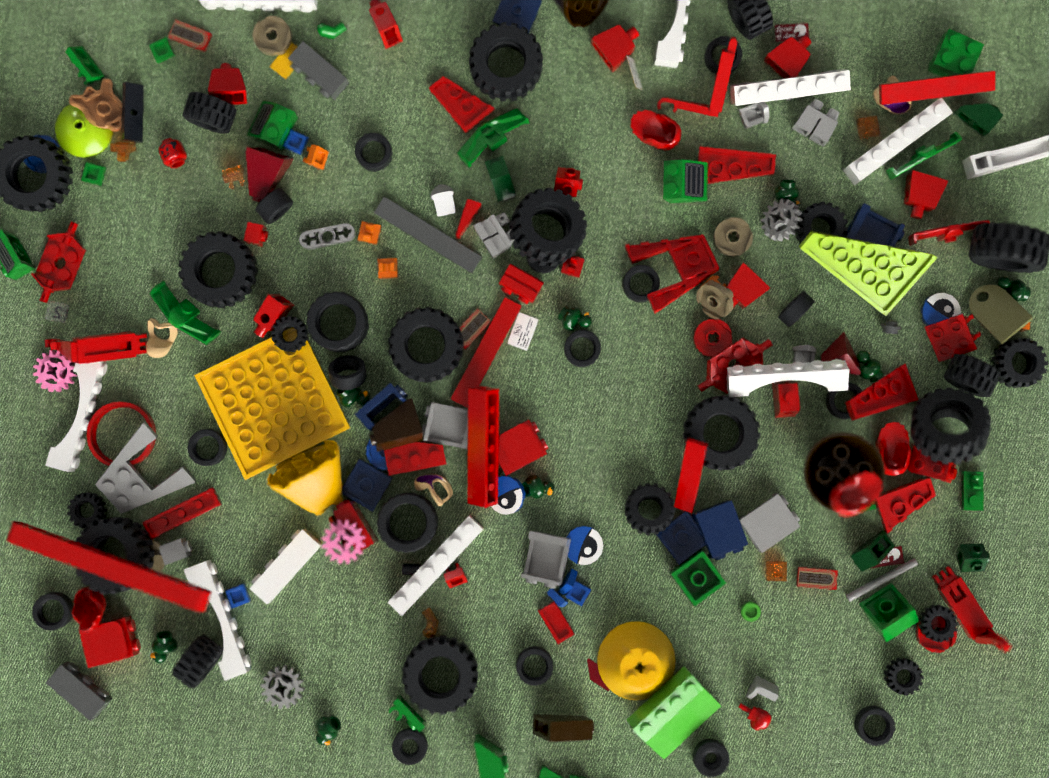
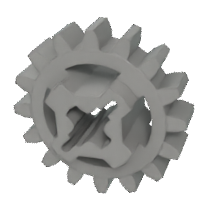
(774, 226)
(284, 695)

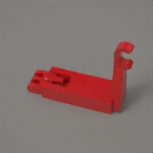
(719, 89)
(99, 347)
(967, 610)

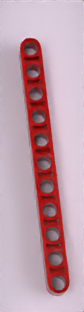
(109, 566)

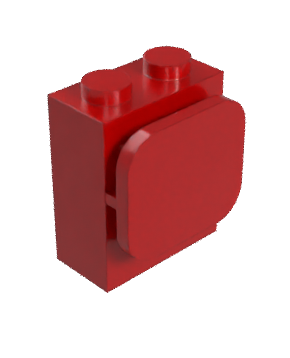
(520, 447)
(350, 511)
(110, 642)

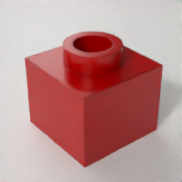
(255, 234)

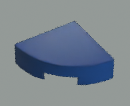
(568, 582)
(557, 598)

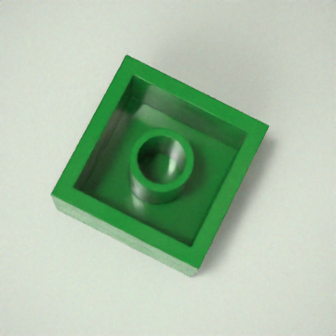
(955, 54)
(697, 577)

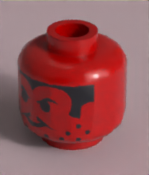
(172, 153)

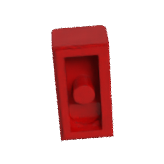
(469, 212)

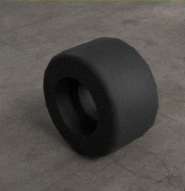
(274, 206)

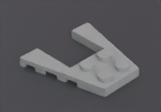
(127, 487)

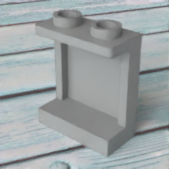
(446, 425)
(769, 522)
(546, 559)

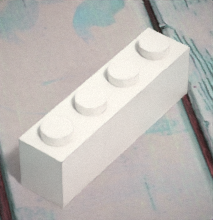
(285, 566)

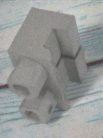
(824, 127)
(493, 235)

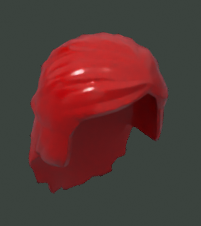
(656, 129)
(894, 448)
(855, 494)
(88, 608)

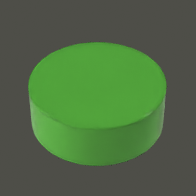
(750, 611)

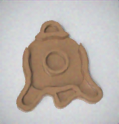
(100, 107)

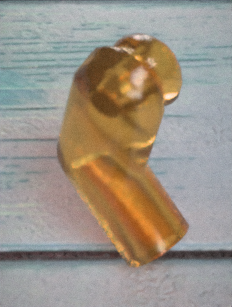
(432, 623)

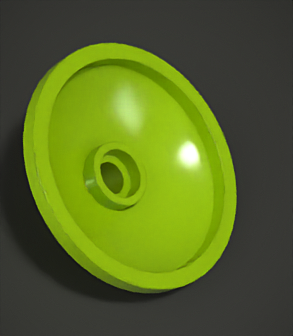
(80, 142)

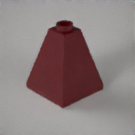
(265, 170)

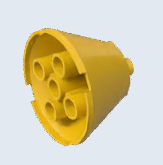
(311, 478)
(626, 647)

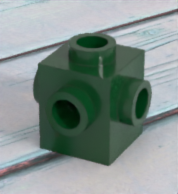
(972, 557)

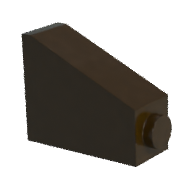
(397, 428)
(562, 727)

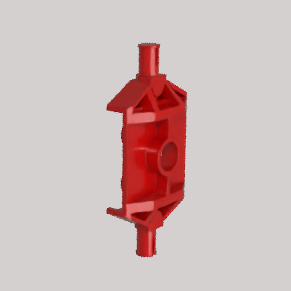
(59, 246)
(743, 351)

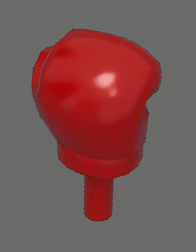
(758, 717)

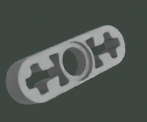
(340, 229)

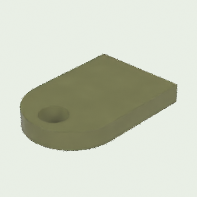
(999, 313)

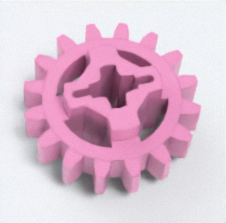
(47, 368)
(345, 551)

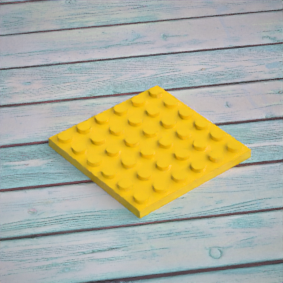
(271, 404)

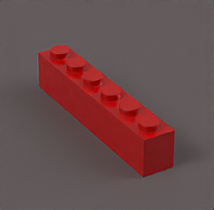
(483, 446)

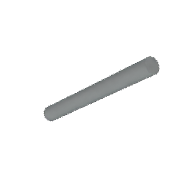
(881, 580)

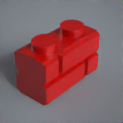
(520, 284)

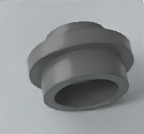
(890, 327)

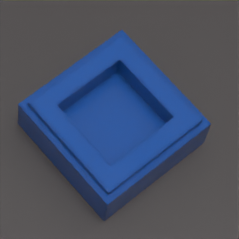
(295, 142)
(578, 593)
(238, 595)

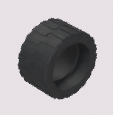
(318, 308)
(384, 522)

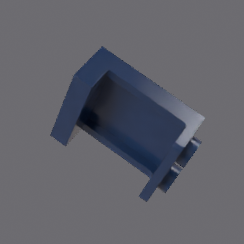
(874, 228)
(379, 403)
(721, 529)

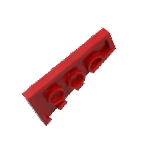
(735, 164)
(886, 393)

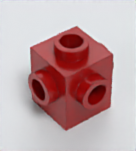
(568, 181)

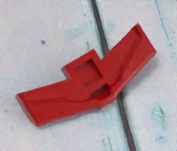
(945, 233)

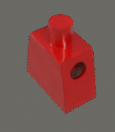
(385, 23)
(615, 45)
(789, 57)
(227, 85)
(923, 192)
(746, 286)
(273, 307)
(785, 398)

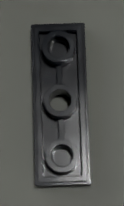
(132, 101)

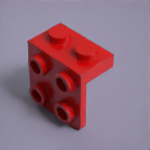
(926, 467)

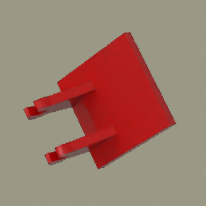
(952, 337)

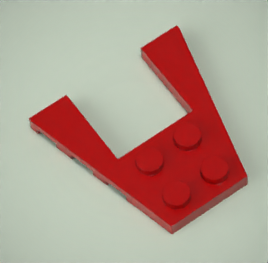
(691, 259)

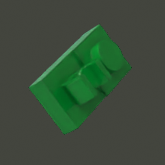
(85, 64)
(972, 491)
(415, 721)

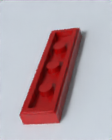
(690, 475)
(182, 513)

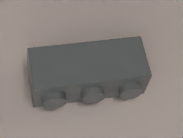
(317, 71)
(79, 690)

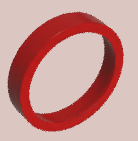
(96, 418)

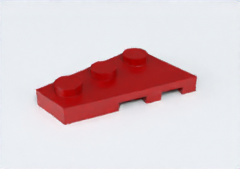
(462, 106)
(414, 457)
(902, 501)

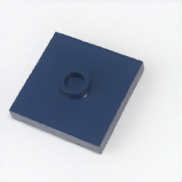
(518, 12)
(366, 485)
(682, 538)

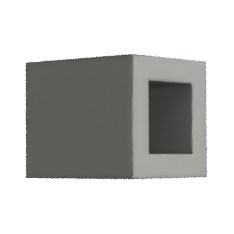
(175, 550)

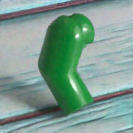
(329, 31)

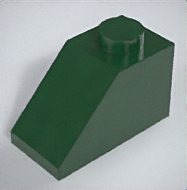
(979, 117)
(500, 178)
(872, 551)

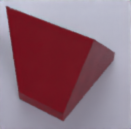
(842, 350)

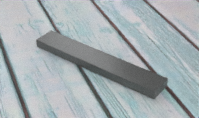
(428, 235)

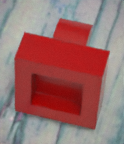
(573, 266)
(455, 577)

